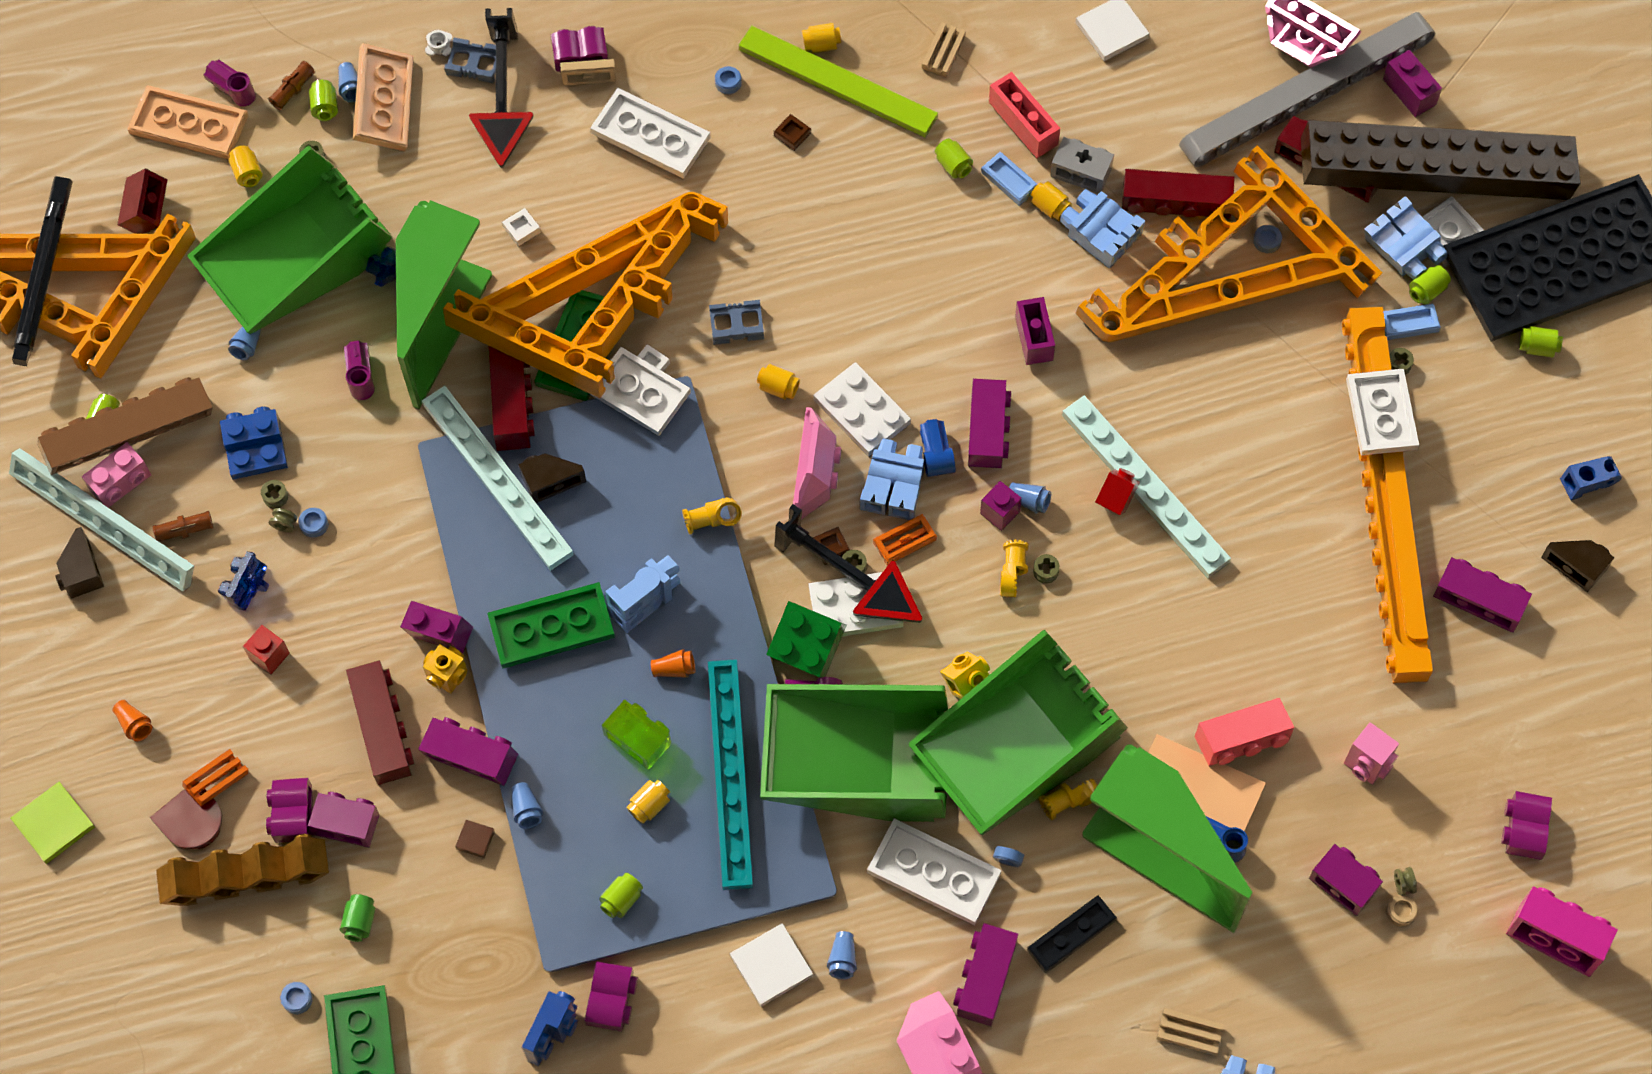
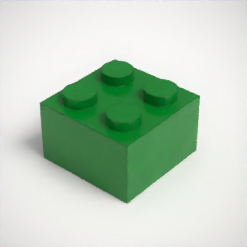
(806, 639)

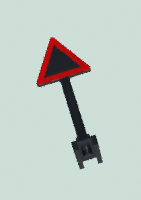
(502, 128)
(885, 597)

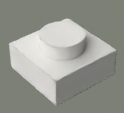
(521, 227)
(654, 358)

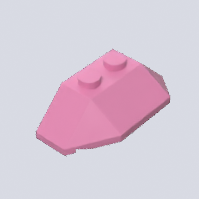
(1308, 31)
(816, 464)
(934, 1039)

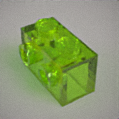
(637, 734)

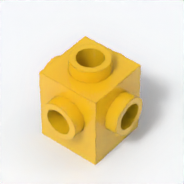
(965, 673)
(443, 675)

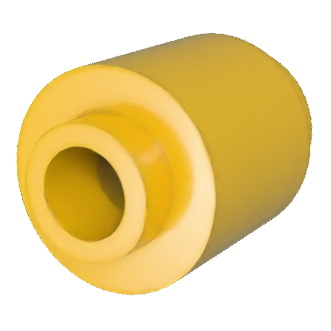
(821, 38)
(245, 166)
(1050, 200)
(778, 382)
(648, 801)

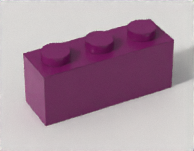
(988, 423)
(1482, 594)
(469, 750)
(985, 974)

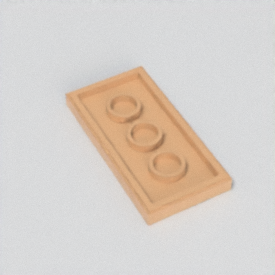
(383, 97)
(188, 122)
(1218, 789)

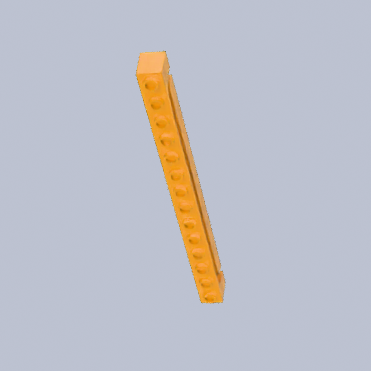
(1391, 520)

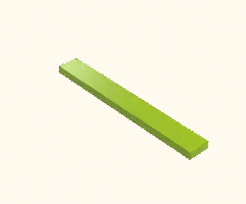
(838, 81)

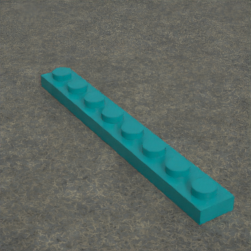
(730, 775)

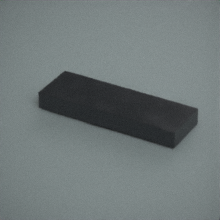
(1071, 934)

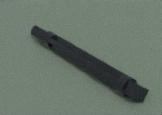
(41, 270)

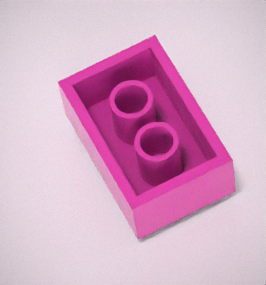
(1562, 931)

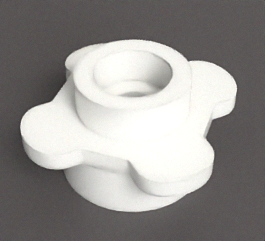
(436, 37)

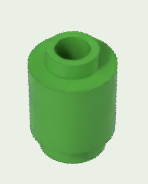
(357, 917)

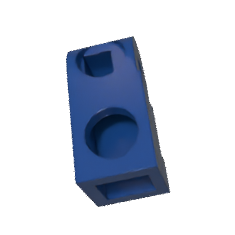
(1590, 476)

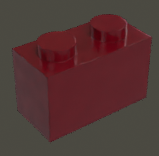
(142, 202)

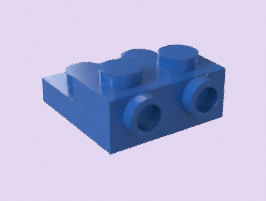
(253, 443)
(553, 1021)

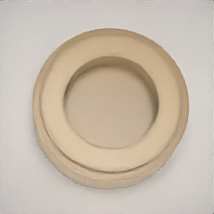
(1402, 910)

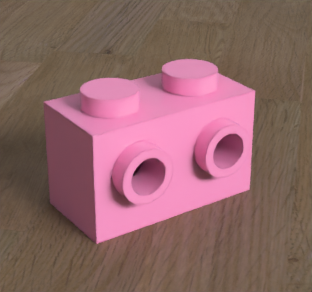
(116, 475)
(1372, 754)

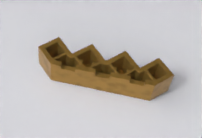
(226, 874)

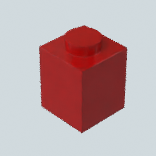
(1118, 491)
(266, 649)

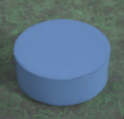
(728, 80)
(1267, 239)
(313, 522)
(1008, 856)
(296, 998)

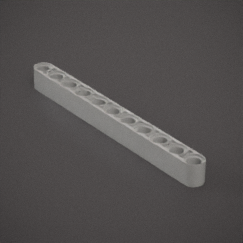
(1305, 90)

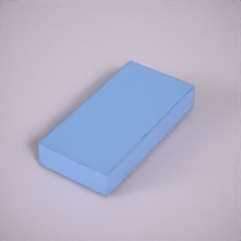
(1009, 178)
(1411, 321)

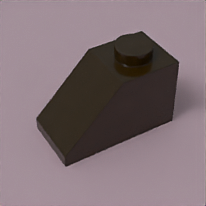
(550, 475)
(1579, 561)
(78, 566)

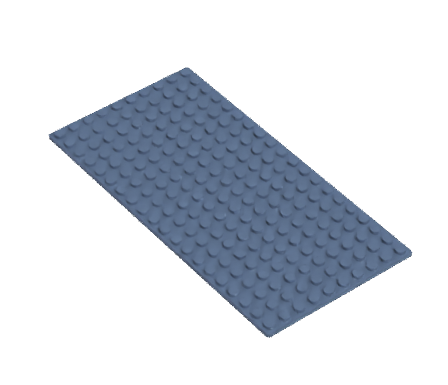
(560, 701)

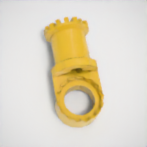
(710, 515)
(1014, 566)
(1066, 798)

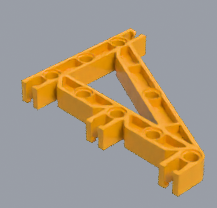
(645, 245)
(95, 252)
(1145, 312)

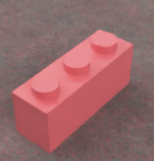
(1024, 115)
(1244, 732)

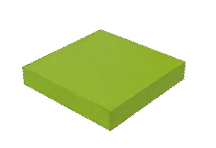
(52, 822)

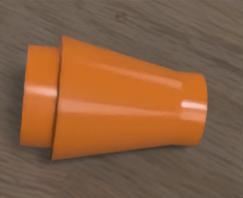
(674, 665)
(133, 722)

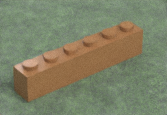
(129, 423)

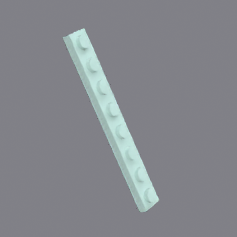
(497, 478)
(1151, 491)
(101, 520)

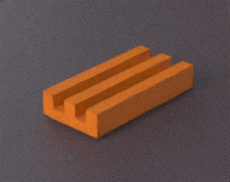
(910, 548)
(241, 771)

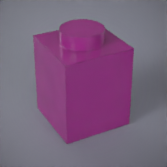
(1000, 505)

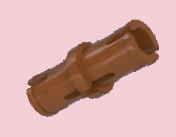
(291, 85)
(200, 522)

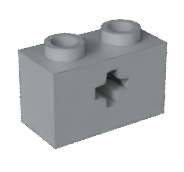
(1082, 165)

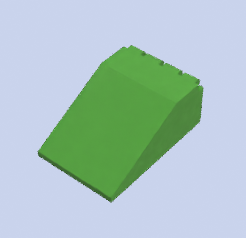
(290, 242)
(426, 280)
(1017, 734)
(851, 749)
(1163, 834)

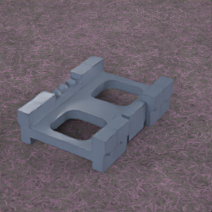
(476, 52)
(737, 329)

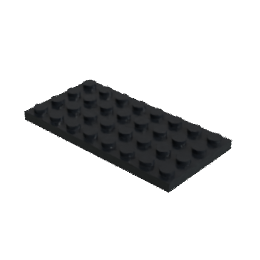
(1557, 258)

